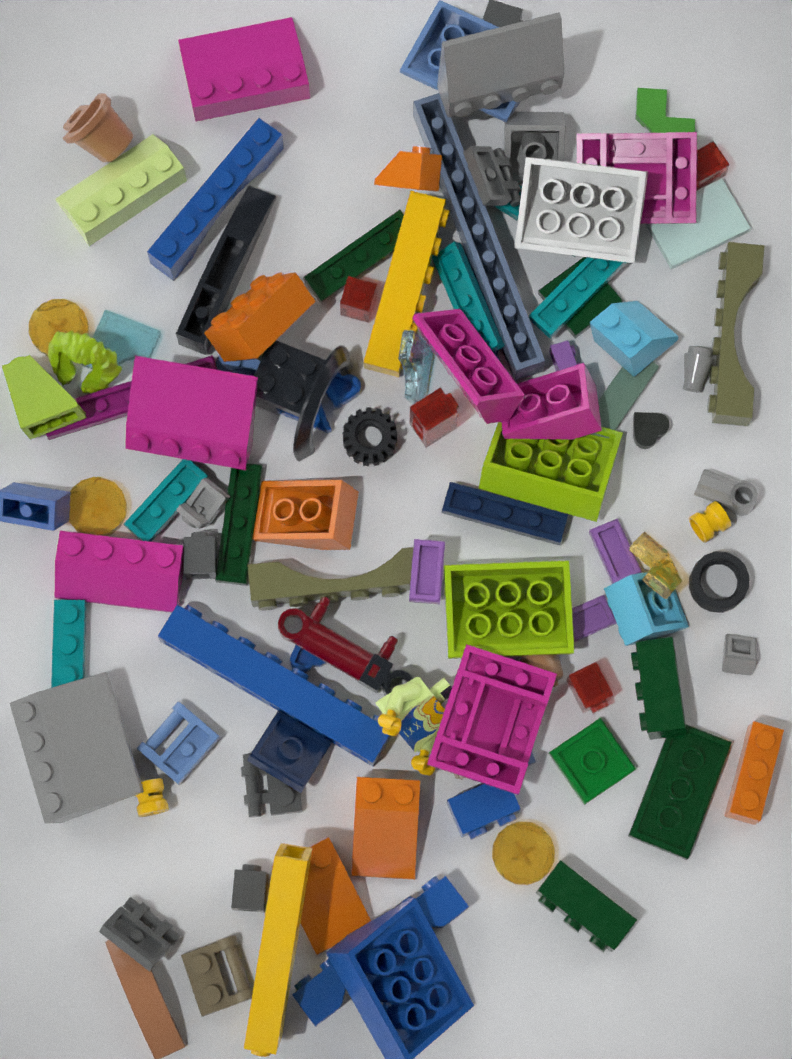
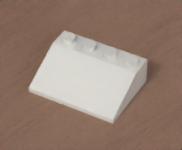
(580, 209)

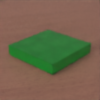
(592, 761)

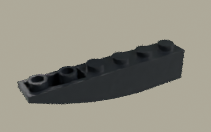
(224, 268)

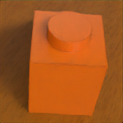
(412, 170)

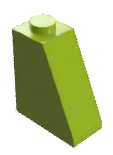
(38, 398)

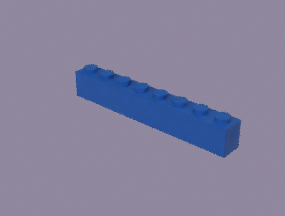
(274, 684)

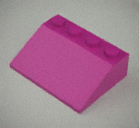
(244, 69)
(191, 412)

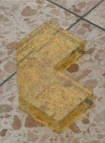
(663, 574)

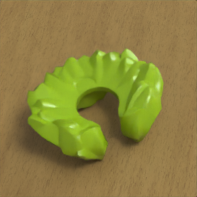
(83, 350)

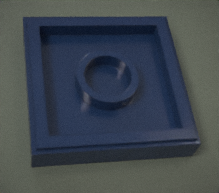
(289, 751)

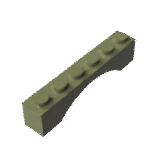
(732, 391)
(277, 584)

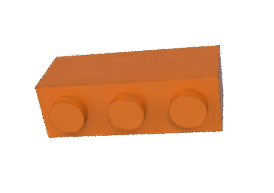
(754, 773)

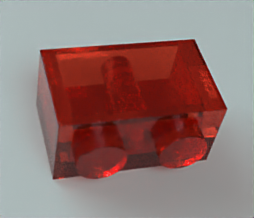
(434, 416)

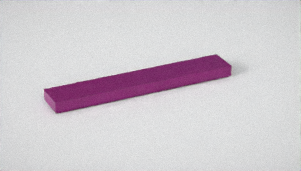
(110, 404)

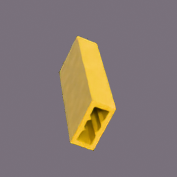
(277, 949)

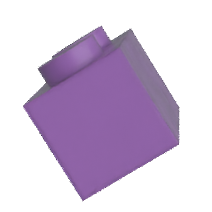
(562, 355)

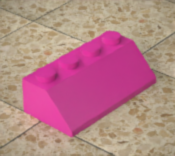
(470, 363)
(118, 571)

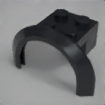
(297, 384)

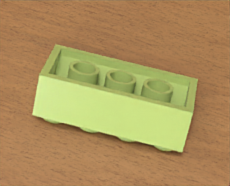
(122, 189)

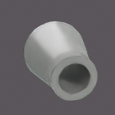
(696, 367)

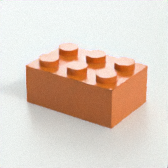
(259, 316)

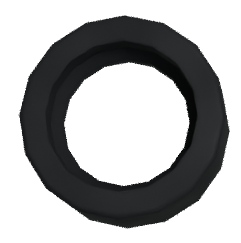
(729, 561)

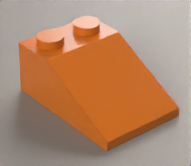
(306, 514)
(385, 828)
(331, 901)

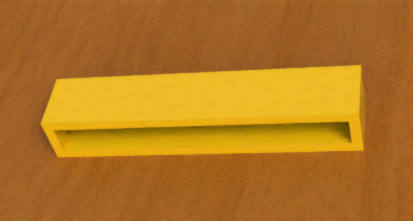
(406, 280)

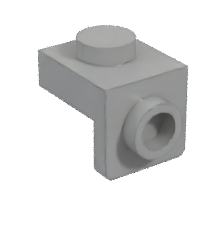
(203, 504)

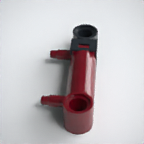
(365, 667)

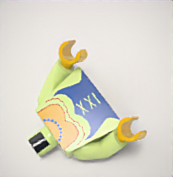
(416, 716)

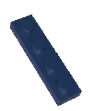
(504, 513)

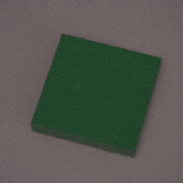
(599, 302)

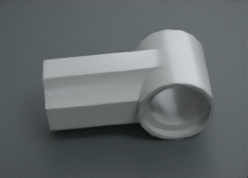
(723, 490)

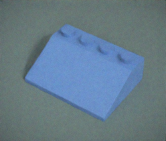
(443, 25)

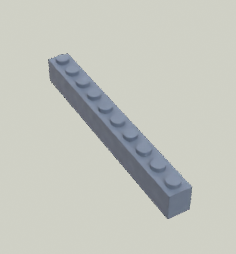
(479, 239)

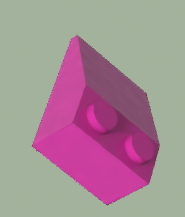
(556, 407)

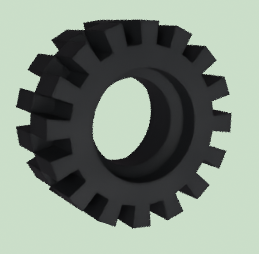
(369, 454)

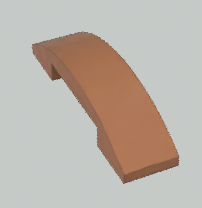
(147, 1004)

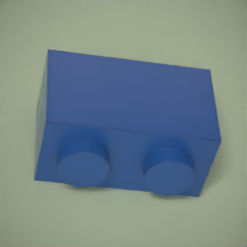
(34, 506)
(481, 808)

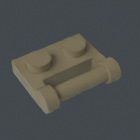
(208, 980)

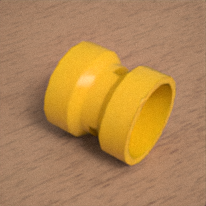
(711, 521)
(151, 800)

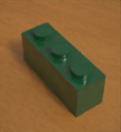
(659, 688)
(585, 907)

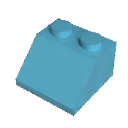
(631, 335)
(642, 611)

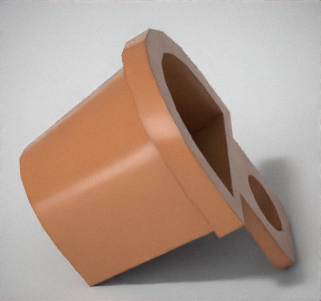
(98, 129)

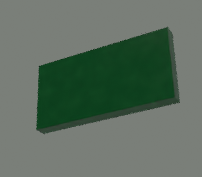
(679, 791)

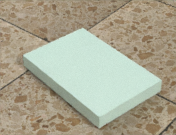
(716, 224)

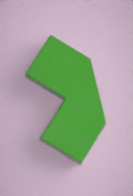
(652, 113)

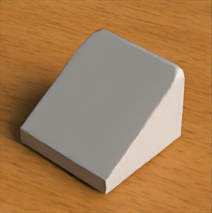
(739, 654)

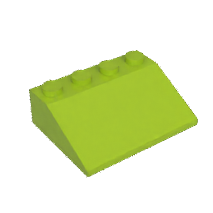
(552, 472)
(509, 608)

